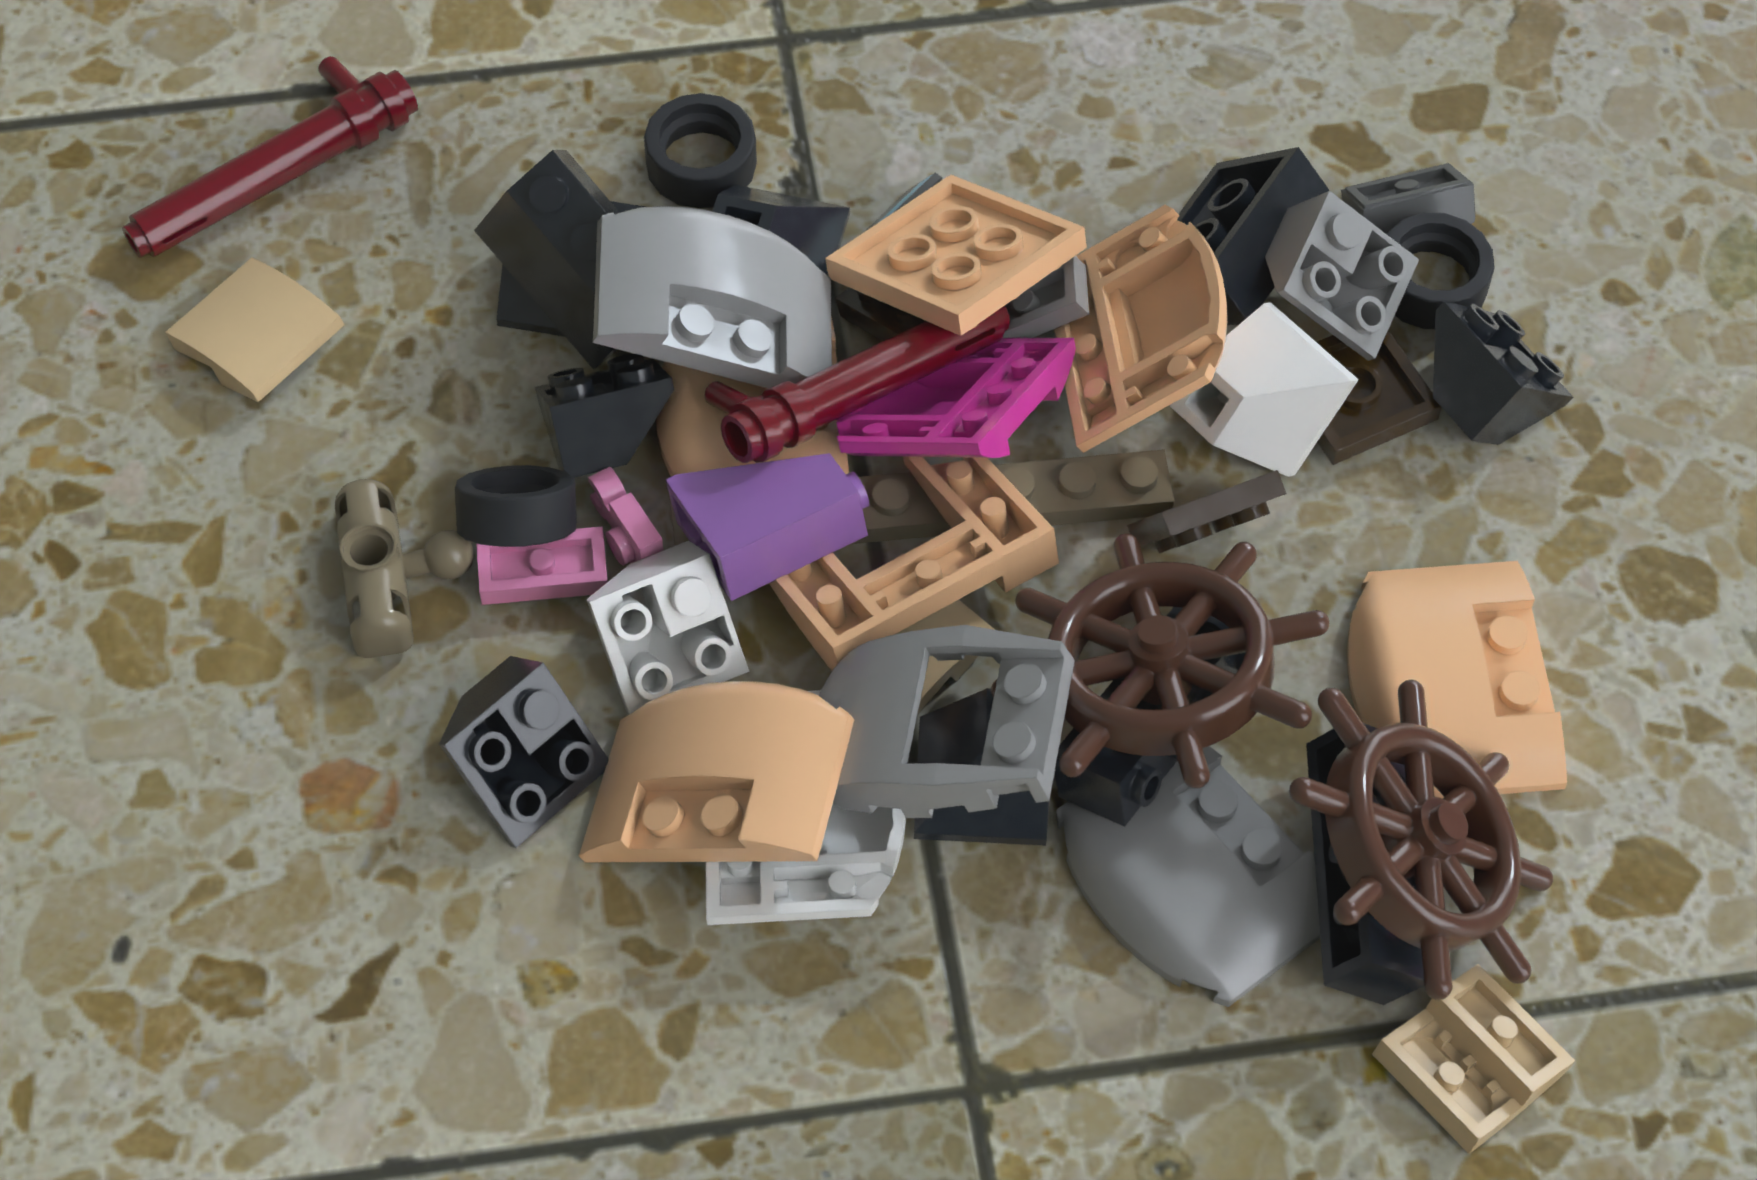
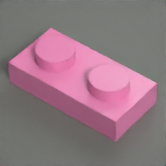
(543, 571)

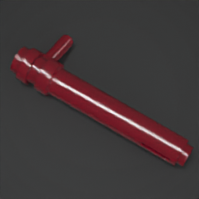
(349, 122)
(793, 411)

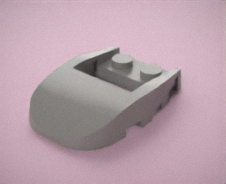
(883, 691)

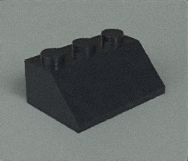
(1240, 213)
(549, 241)

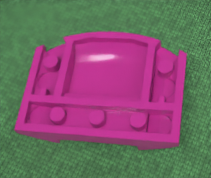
(964, 406)

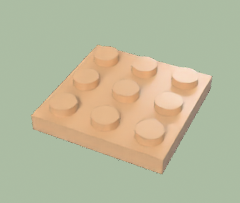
(956, 254)

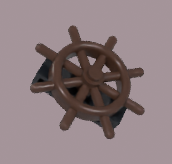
(1174, 676)
(1393, 847)

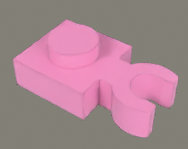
(632, 531)

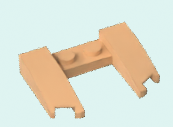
(990, 539)

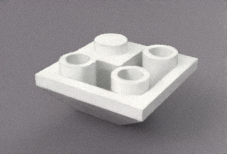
(1269, 393)
(666, 626)

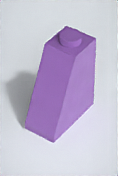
(769, 516)

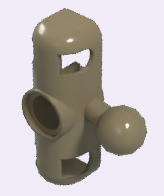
(373, 537)

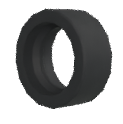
(692, 116)
(1454, 239)
(515, 505)

